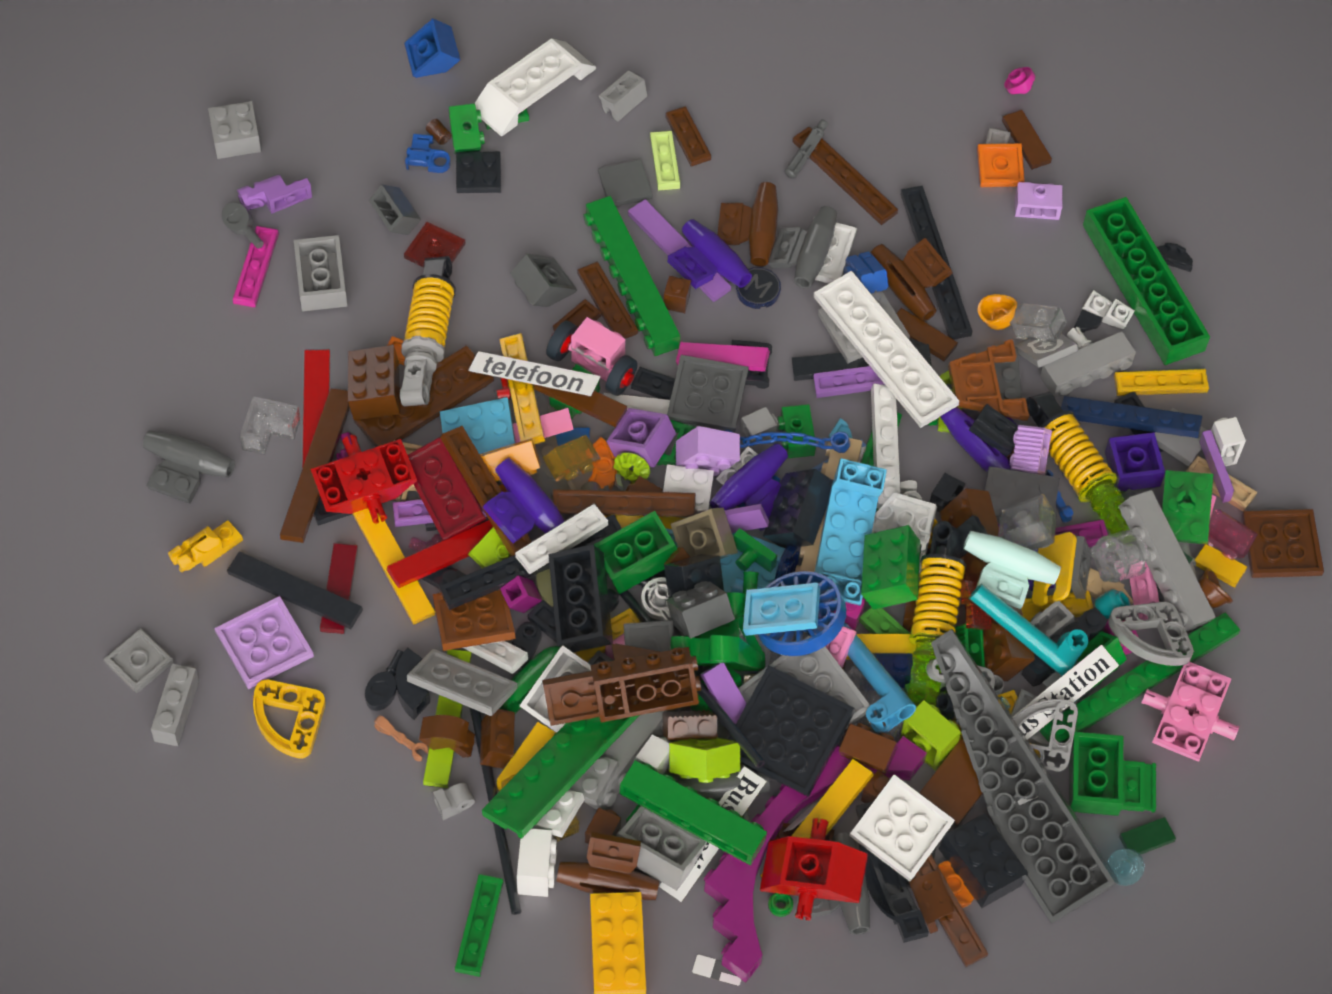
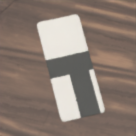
(713, 969)

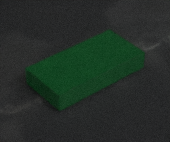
(1148, 836)

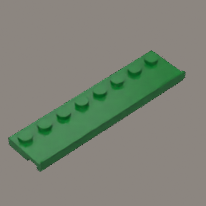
(552, 772)

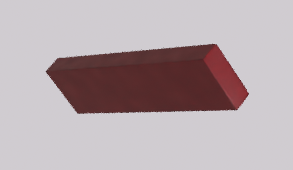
(340, 580)

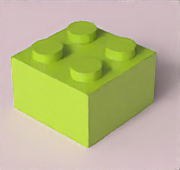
(931, 733)
(704, 758)

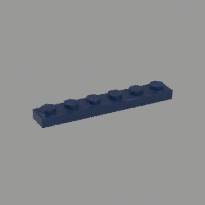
(1133, 417)

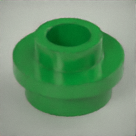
(784, 898)

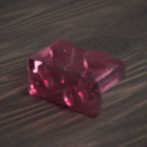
(1230, 535)

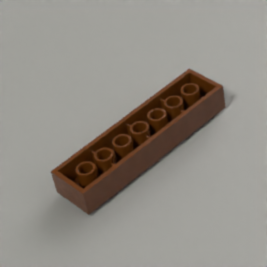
(1002, 651)

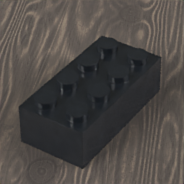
(580, 598)

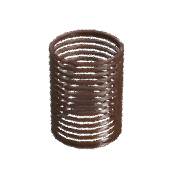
(437, 135)

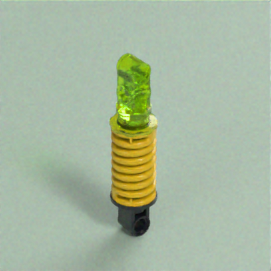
(1079, 460)
(935, 606)

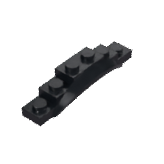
(891, 893)

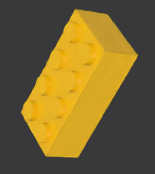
(617, 943)

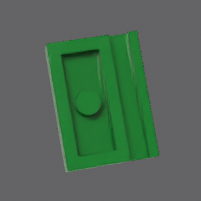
(1139, 786)

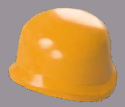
(997, 310)

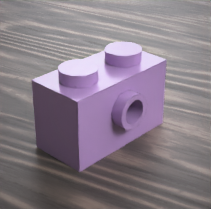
(1038, 201)

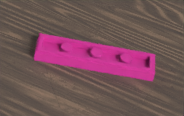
(255, 268)
(752, 357)

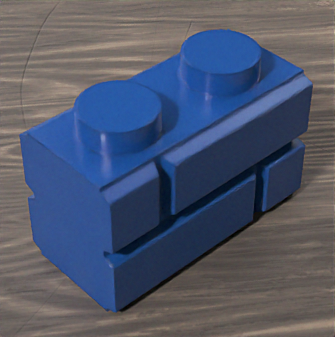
(868, 271)

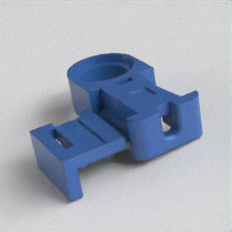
(421, 155)

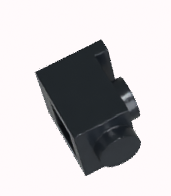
(946, 491)

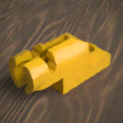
(205, 546)

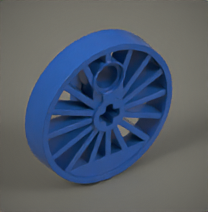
(828, 623)

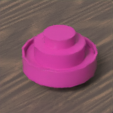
(1020, 80)

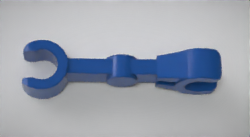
(1065, 512)

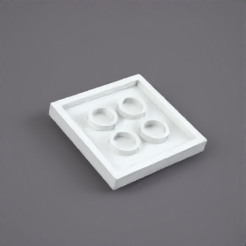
(901, 828)

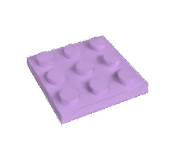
(264, 642)

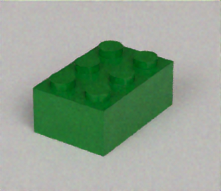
(636, 552)
(891, 567)
(1096, 773)

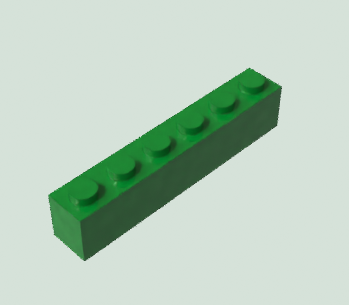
(693, 812)

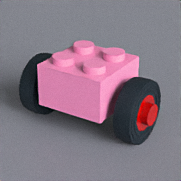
(595, 350)

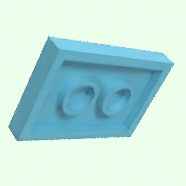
(781, 609)

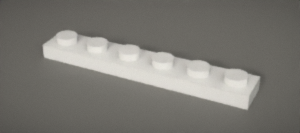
(885, 439)

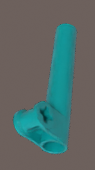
(1059, 655)

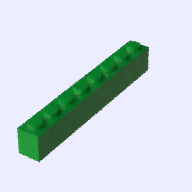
(632, 276)

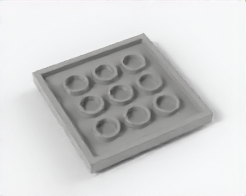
(819, 671)

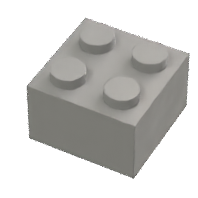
(234, 130)

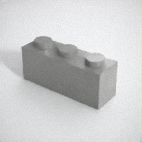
(175, 705)

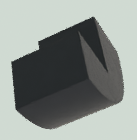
(412, 697)

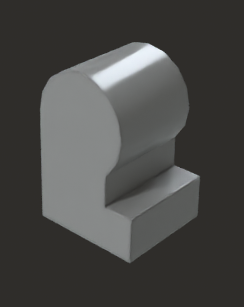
(453, 800)

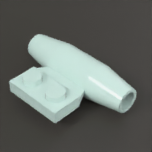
(1009, 567)

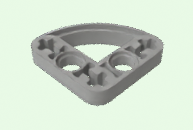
(1156, 620)
(1054, 746)

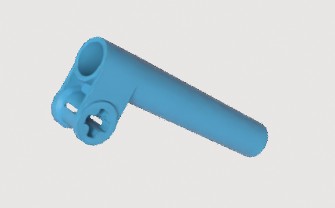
(894, 702)

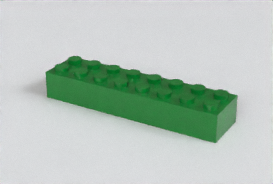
(1146, 281)

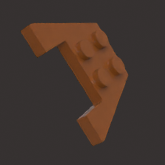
(976, 381)

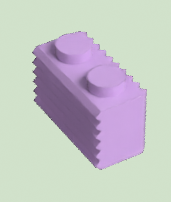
(1030, 449)

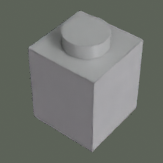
(757, 423)

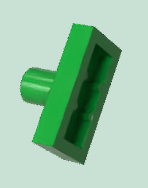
(753, 552)

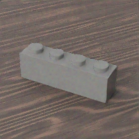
(1088, 364)

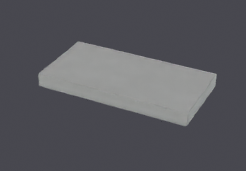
(462, 682)

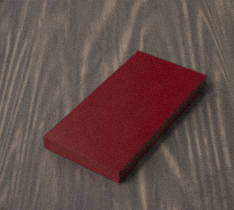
(444, 490)

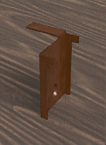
(932, 898)

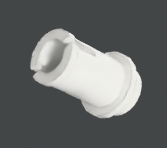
(1078, 337)

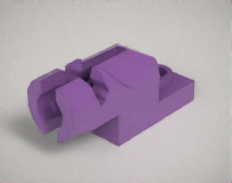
(274, 194)

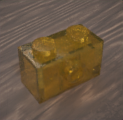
(572, 458)

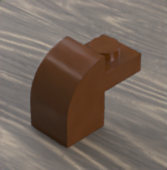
(447, 732)

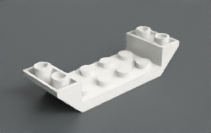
(528, 82)

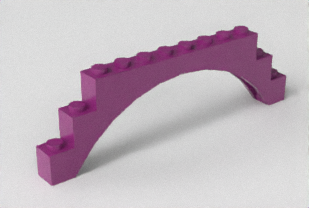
(734, 880)

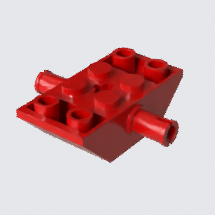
(364, 478)
(836, 874)

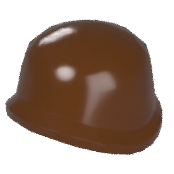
(1214, 593)

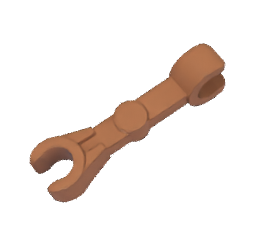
(385, 727)

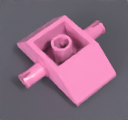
(1191, 711)

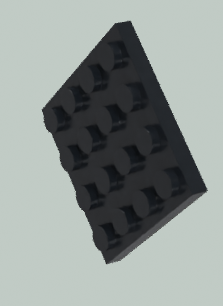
(792, 729)

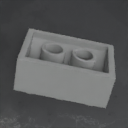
(665, 848)

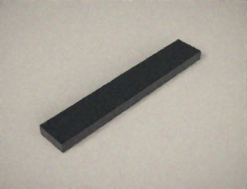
(807, 366)
(295, 590)

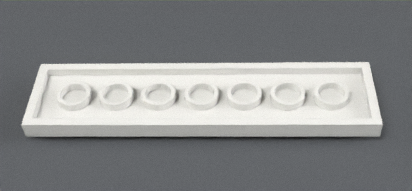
(886, 349)

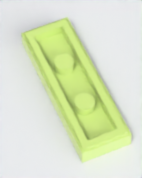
(665, 160)

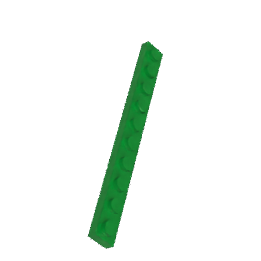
(1140, 679)

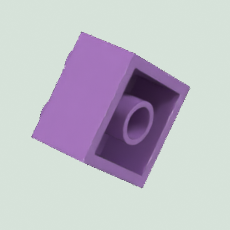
(642, 434)

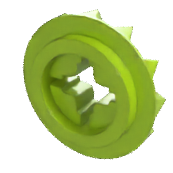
(627, 460)

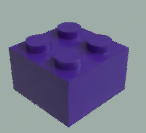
(1135, 461)

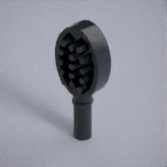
(382, 686)

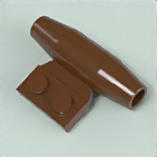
(757, 224)
(910, 277)
(609, 868)

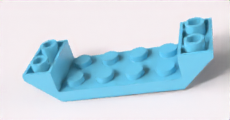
(846, 522)

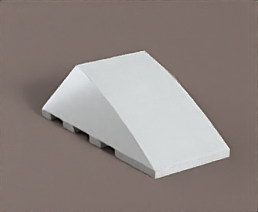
(903, 511)

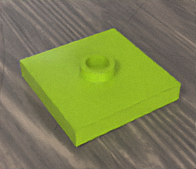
(489, 550)

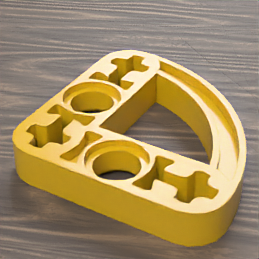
(301, 704)

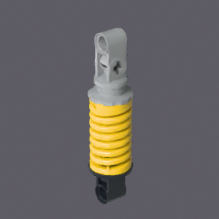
(426, 329)

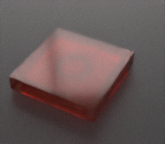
(433, 242)

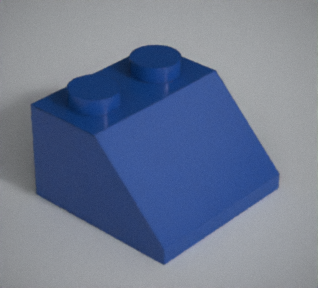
(432, 49)

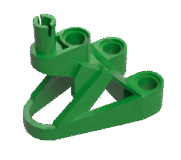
(724, 642)

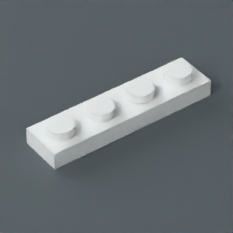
(562, 538)

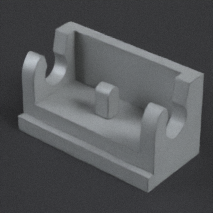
(623, 95)

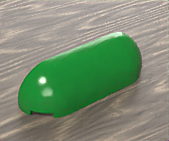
(528, 677)

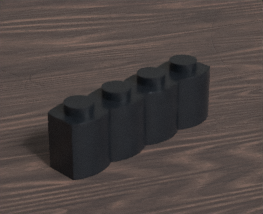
(1090, 622)

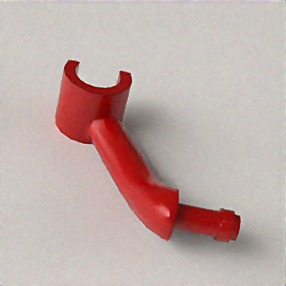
(505, 391)

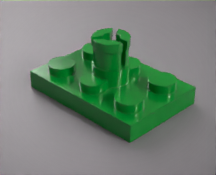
(1188, 505)

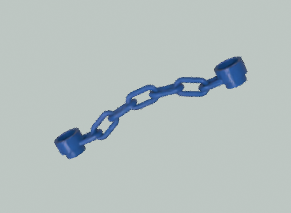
(836, 439)

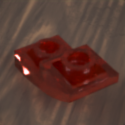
(975, 616)

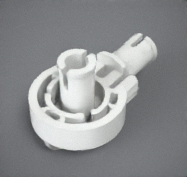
(658, 606)

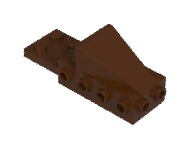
(629, 686)

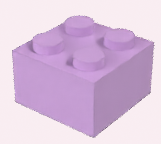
(708, 449)

